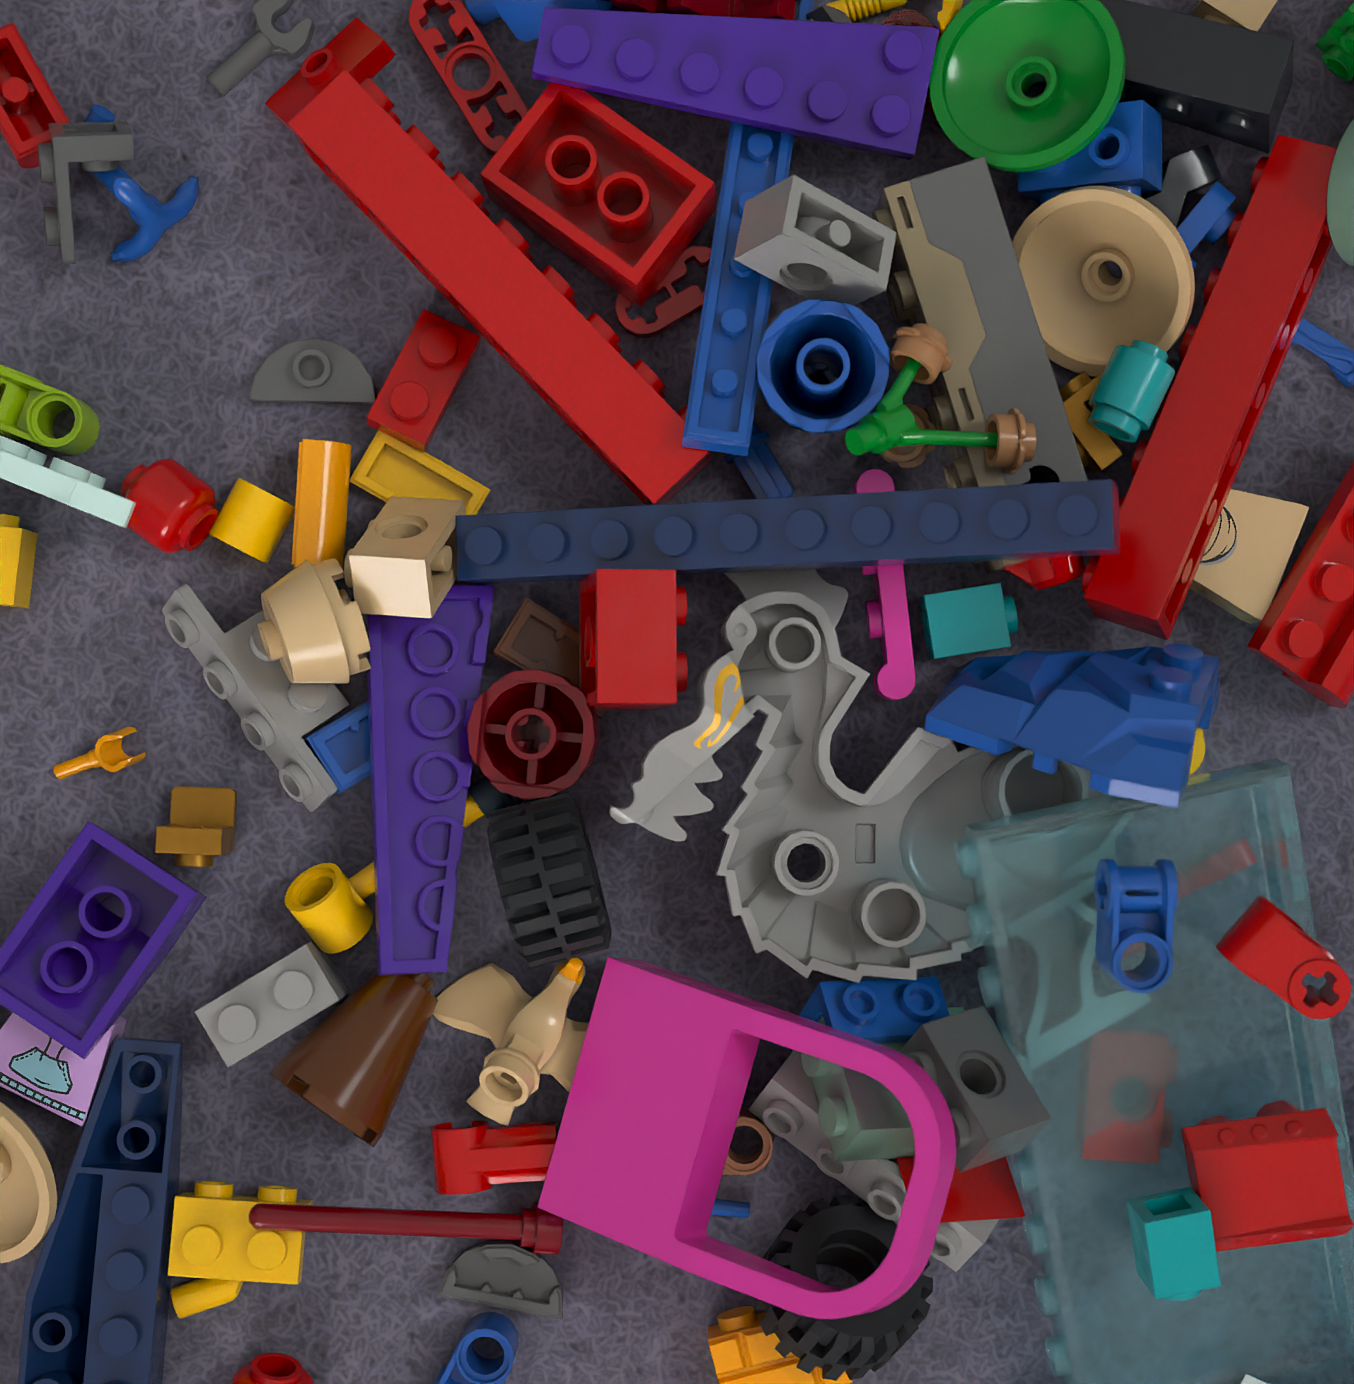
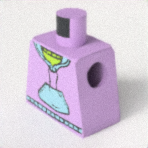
(51, 1073)

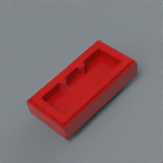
(353, 49)

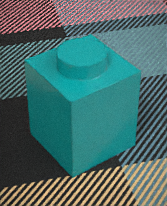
(967, 621)
(1173, 1244)

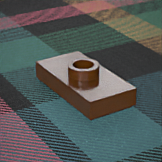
(541, 642)

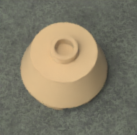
(314, 626)

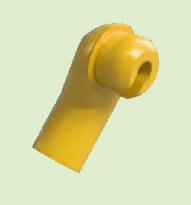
(203, 1295)

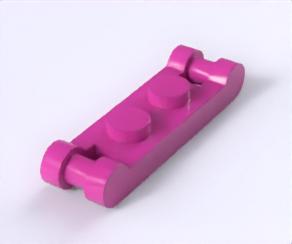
(888, 614)

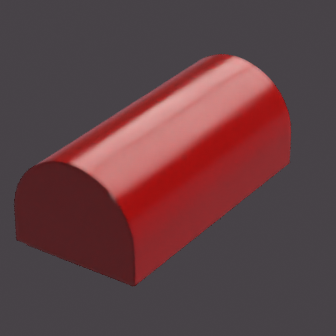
(25, 99)

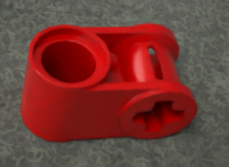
(1280, 954)

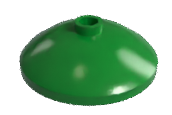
(1003, 48)

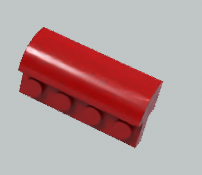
(1312, 616)

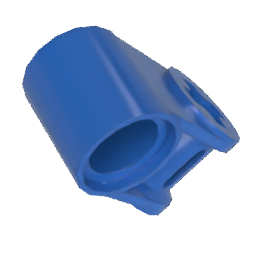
(1135, 907)
(467, 1366)

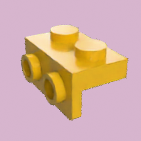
(217, 1241)

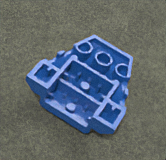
(1108, 711)

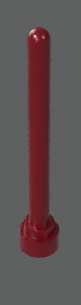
(531, 1227)

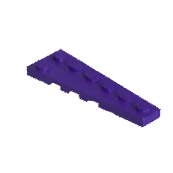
(787, 76)
(421, 766)

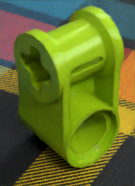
(31, 407)

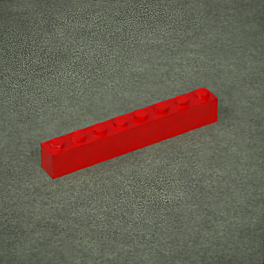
(1218, 392)

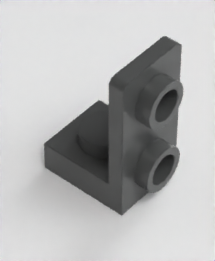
(96, 148)

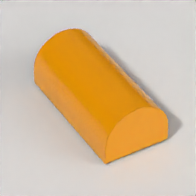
(321, 501)

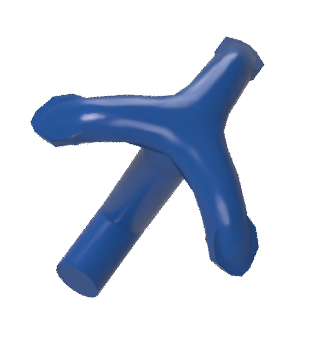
(144, 208)

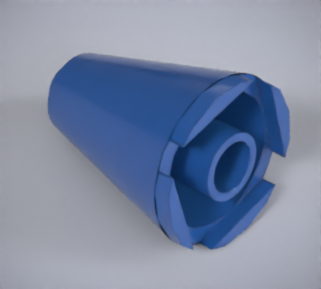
(827, 342)

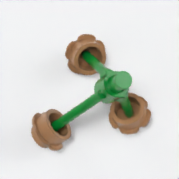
(904, 431)

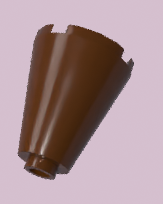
(362, 1053)

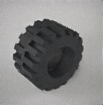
(548, 880)
(858, 1243)

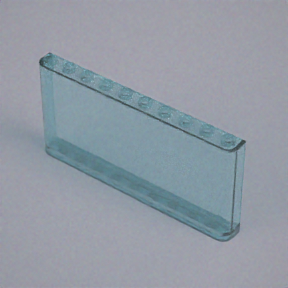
(1139, 1067)

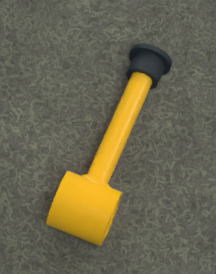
(334, 906)

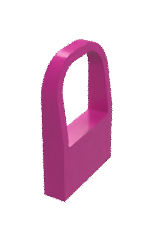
(658, 1119)

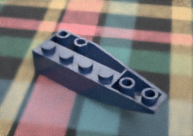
(103, 1271)

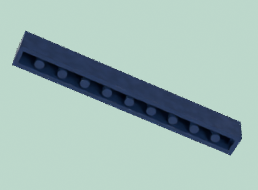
(794, 532)

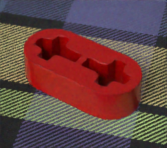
(674, 309)

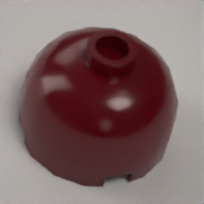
(533, 733)

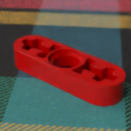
(432, 43)

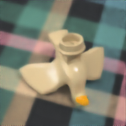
(527, 1031)

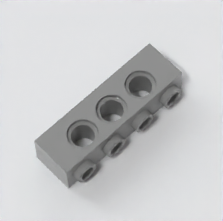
(791, 1112)

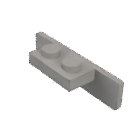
(270, 707)

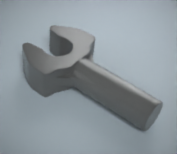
(263, 44)

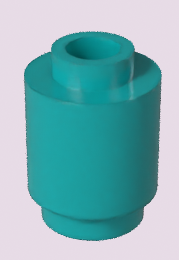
(1130, 390)

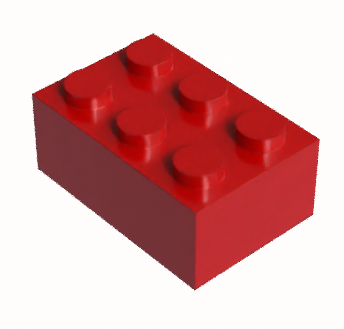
(599, 190)

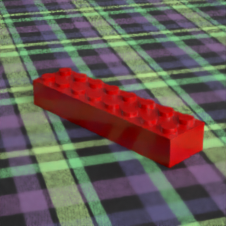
(497, 288)

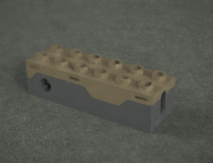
(963, 278)

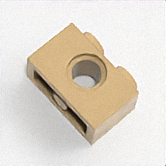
(406, 558)

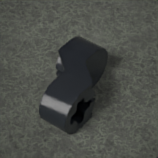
(1182, 177)

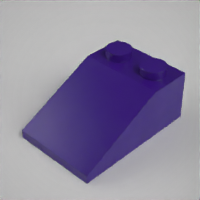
(92, 939)

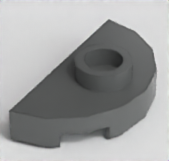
(313, 374)
(505, 1277)

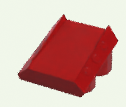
(1268, 1176)

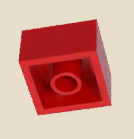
(631, 639)

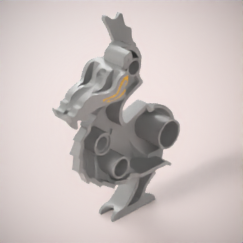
(888, 860)

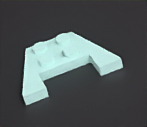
(62, 482)

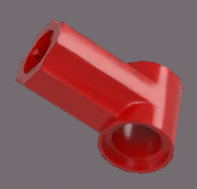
(485, 1155)

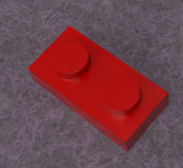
(423, 380)

